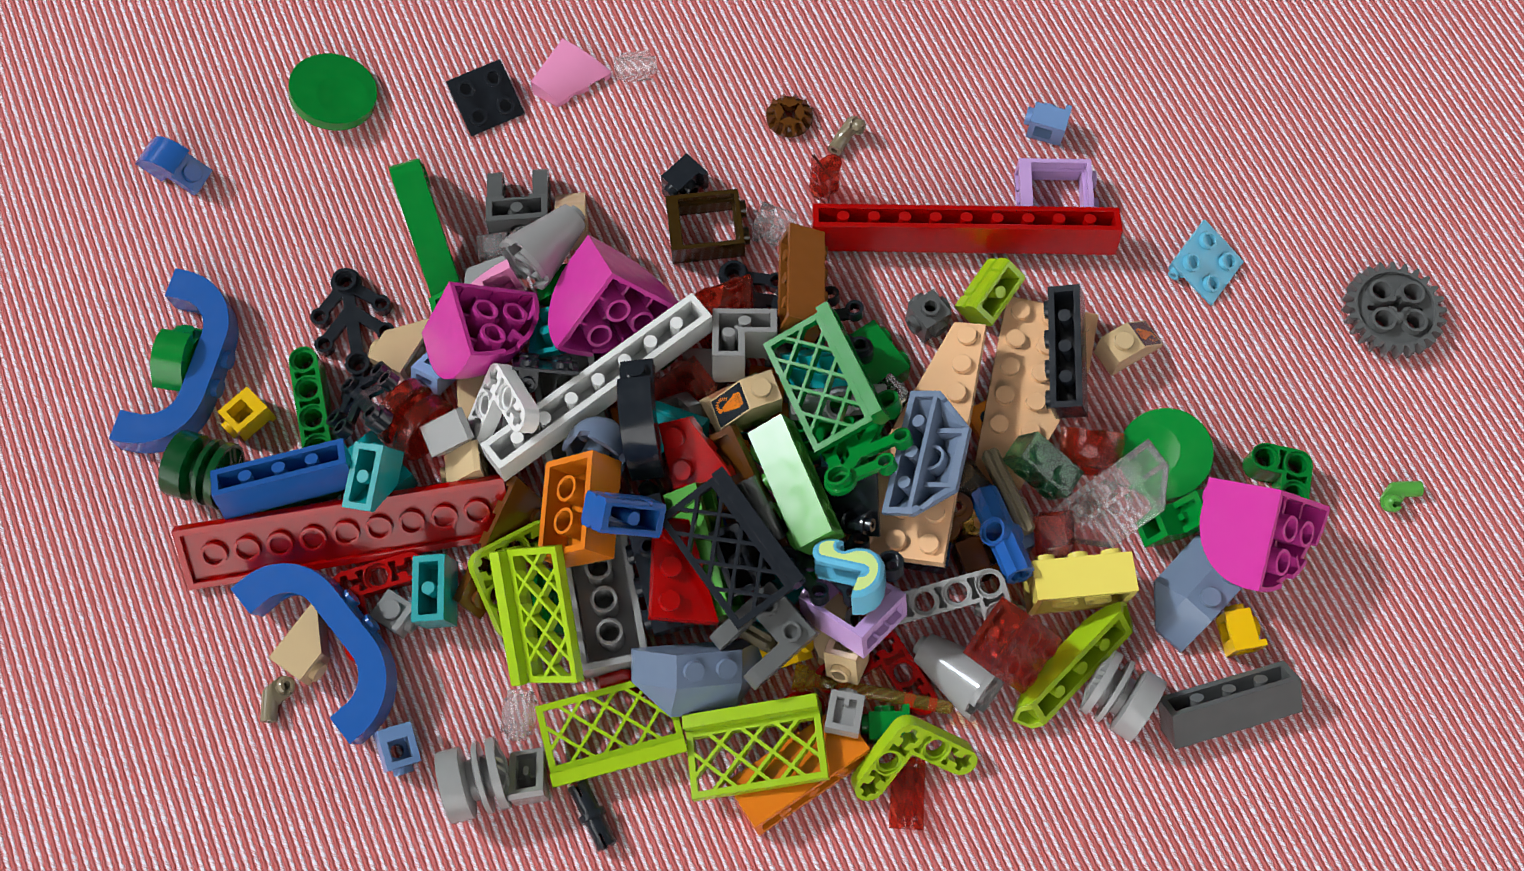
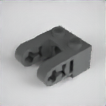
(509, 213)
(783, 622)

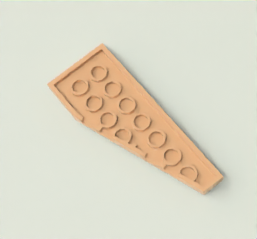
(955, 374)
(1019, 382)

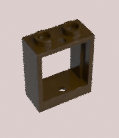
(706, 203)

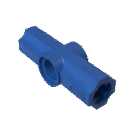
(1002, 534)

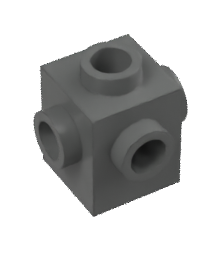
(928, 315)

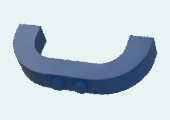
(205, 374)
(357, 632)

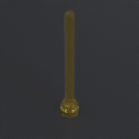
(806, 679)

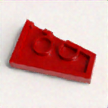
(675, 587)

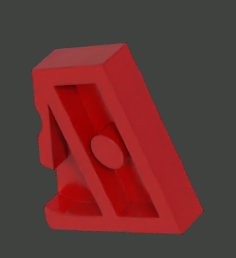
(689, 452)

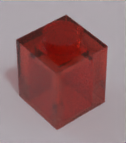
(1054, 533)

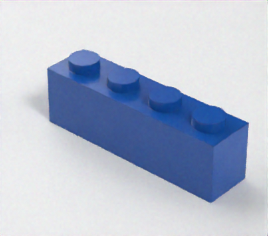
(281, 479)

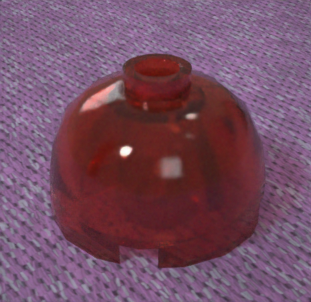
(1091, 448)

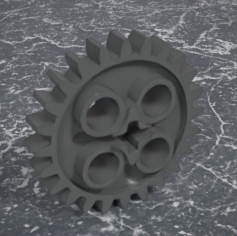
(1394, 310)

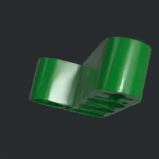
(1277, 468)

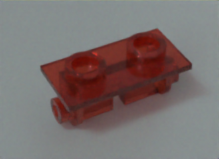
(825, 177)
(907, 797)

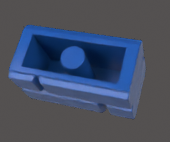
(623, 514)

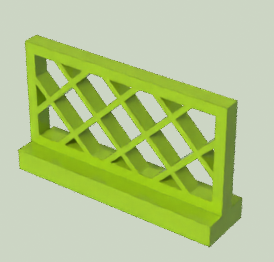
(520, 618)
(748, 718)
(609, 760)

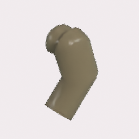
(273, 696)

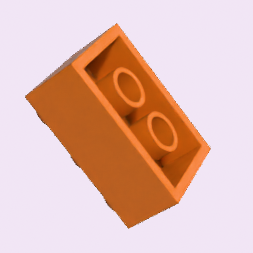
(563, 502)

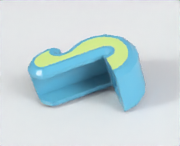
(852, 567)

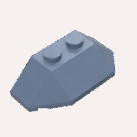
(934, 462)
(1189, 596)
(693, 675)

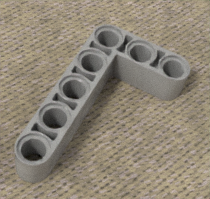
(943, 602)

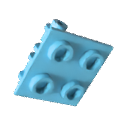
(1206, 263)

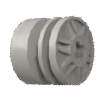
(1123, 696)
(468, 781)

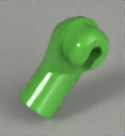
(1397, 491)

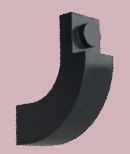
(638, 420)

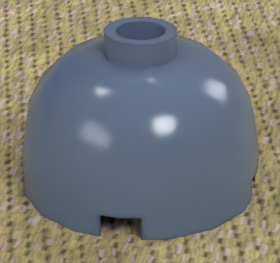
(598, 435)

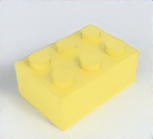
(1080, 581)

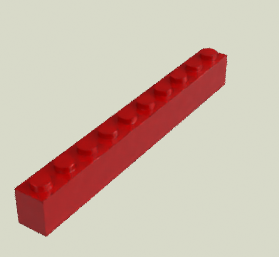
(969, 228)

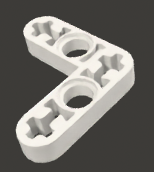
(506, 395)

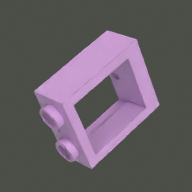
(1055, 169)
(868, 631)

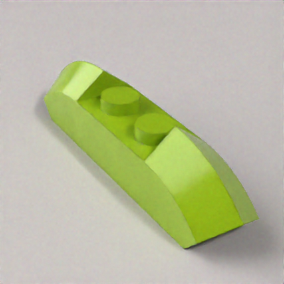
(1073, 664)

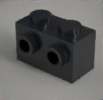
(749, 557)

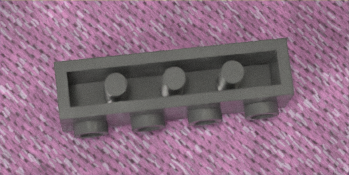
(1230, 704)

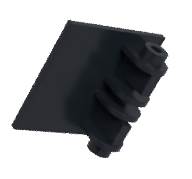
(485, 97)
(530, 365)
(858, 508)

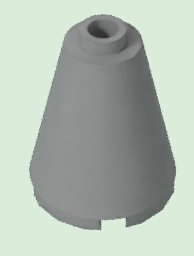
(544, 244)
(956, 675)

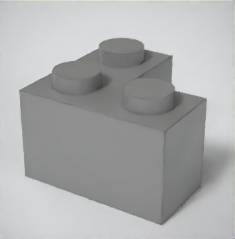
(739, 336)

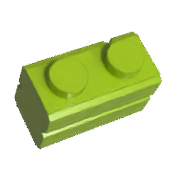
(990, 291)

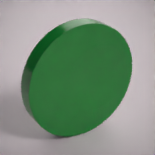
(332, 91)
(1180, 441)

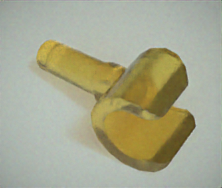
(968, 529)

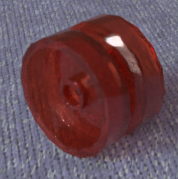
(412, 407)

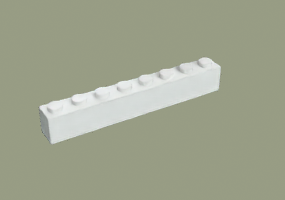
(597, 386)

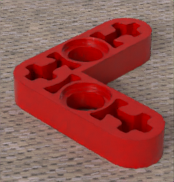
(400, 562)
(887, 663)

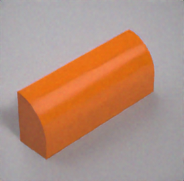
(770, 807)

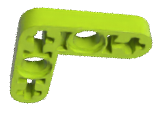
(484, 580)
(912, 744)

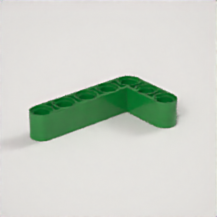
(424, 224)
(310, 408)

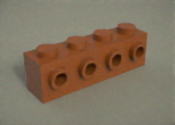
(801, 277)

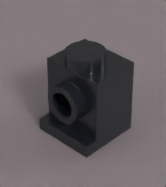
(684, 177)

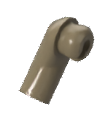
(851, 126)

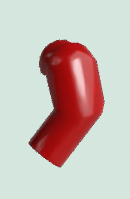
(617, 677)

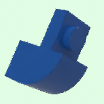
(171, 160)

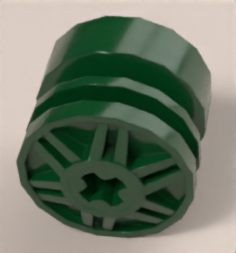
(188, 463)

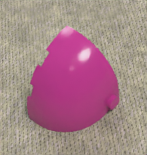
(603, 300)
(478, 328)
(1258, 532)

